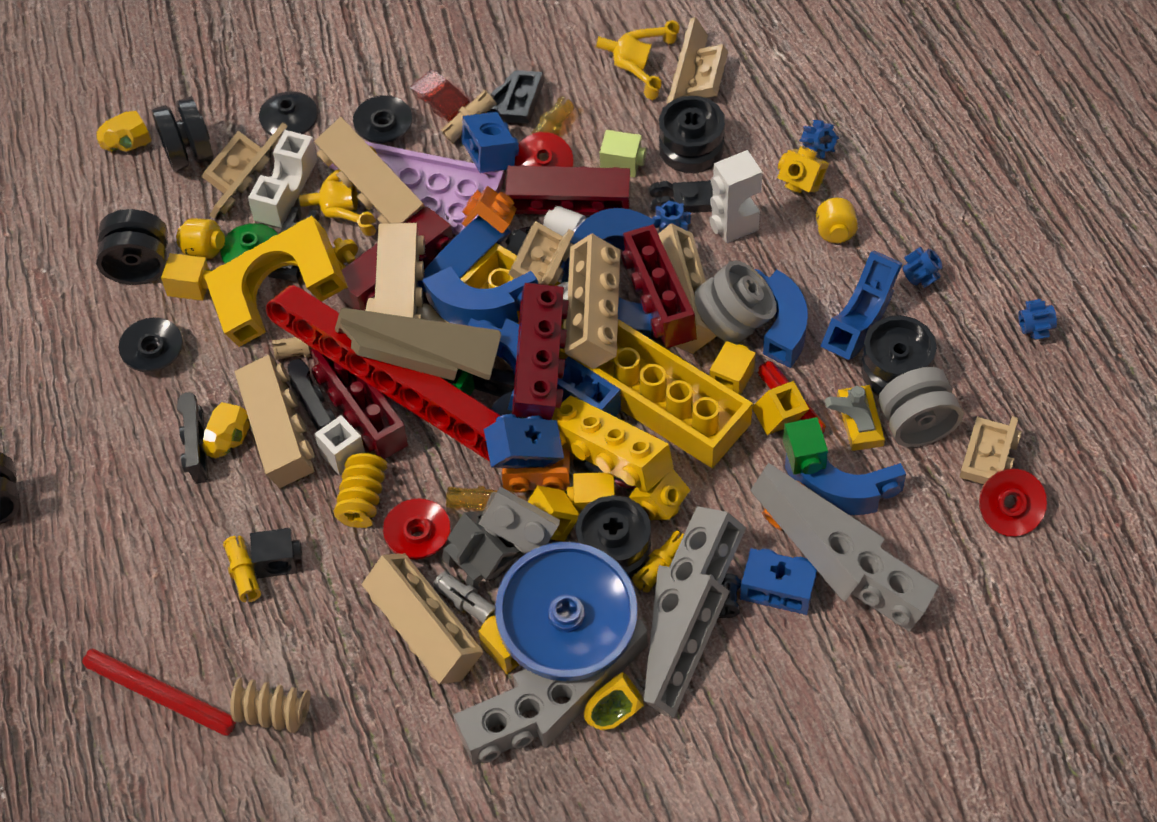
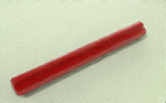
(159, 692)

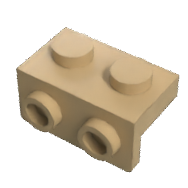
(542, 254)
(989, 449)

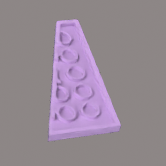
(438, 181)

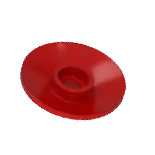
(544, 142)
(1028, 506)
(413, 517)

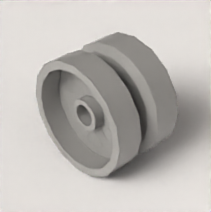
(735, 302)
(920, 407)

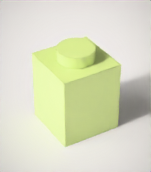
(622, 151)

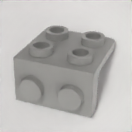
(517, 521)

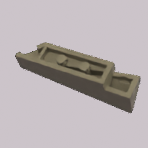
(420, 343)

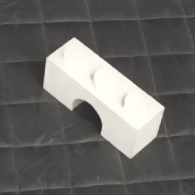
(276, 195)
(732, 207)

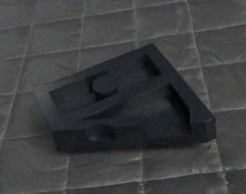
(518, 96)

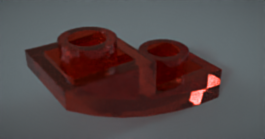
(440, 95)

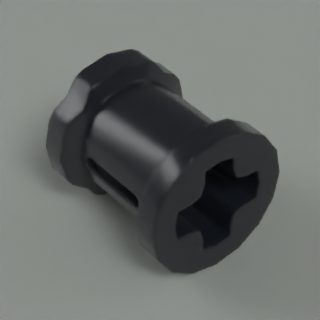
(731, 607)

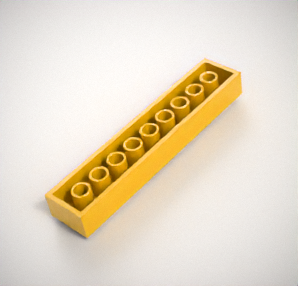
(653, 382)

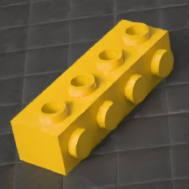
(612, 444)

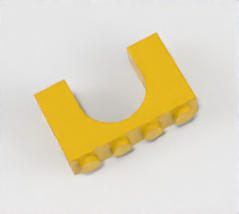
(238, 281)

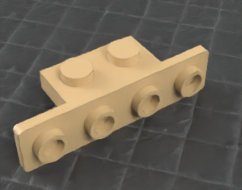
(698, 67)
(235, 164)

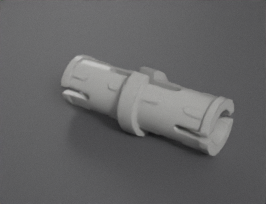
(451, 586)

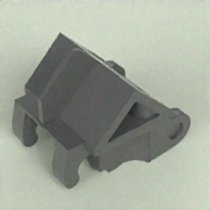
(478, 551)

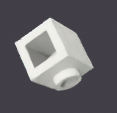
(338, 442)

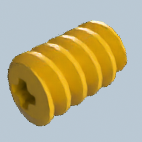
(360, 489)

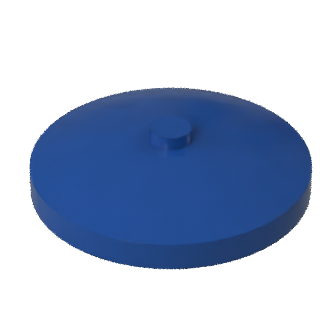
(566, 611)

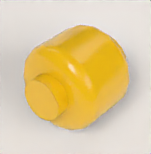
(836, 220)
(200, 238)

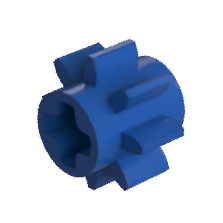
(819, 138)
(671, 213)
(922, 267)
(1037, 319)

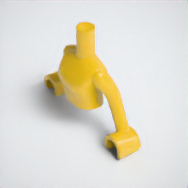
(633, 54)
(337, 202)

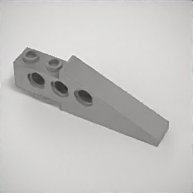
(844, 550)
(688, 605)
(537, 695)

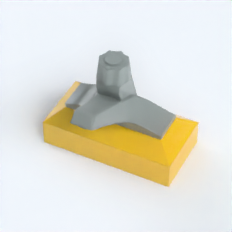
(859, 417)

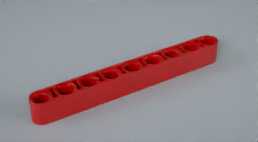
(417, 391)

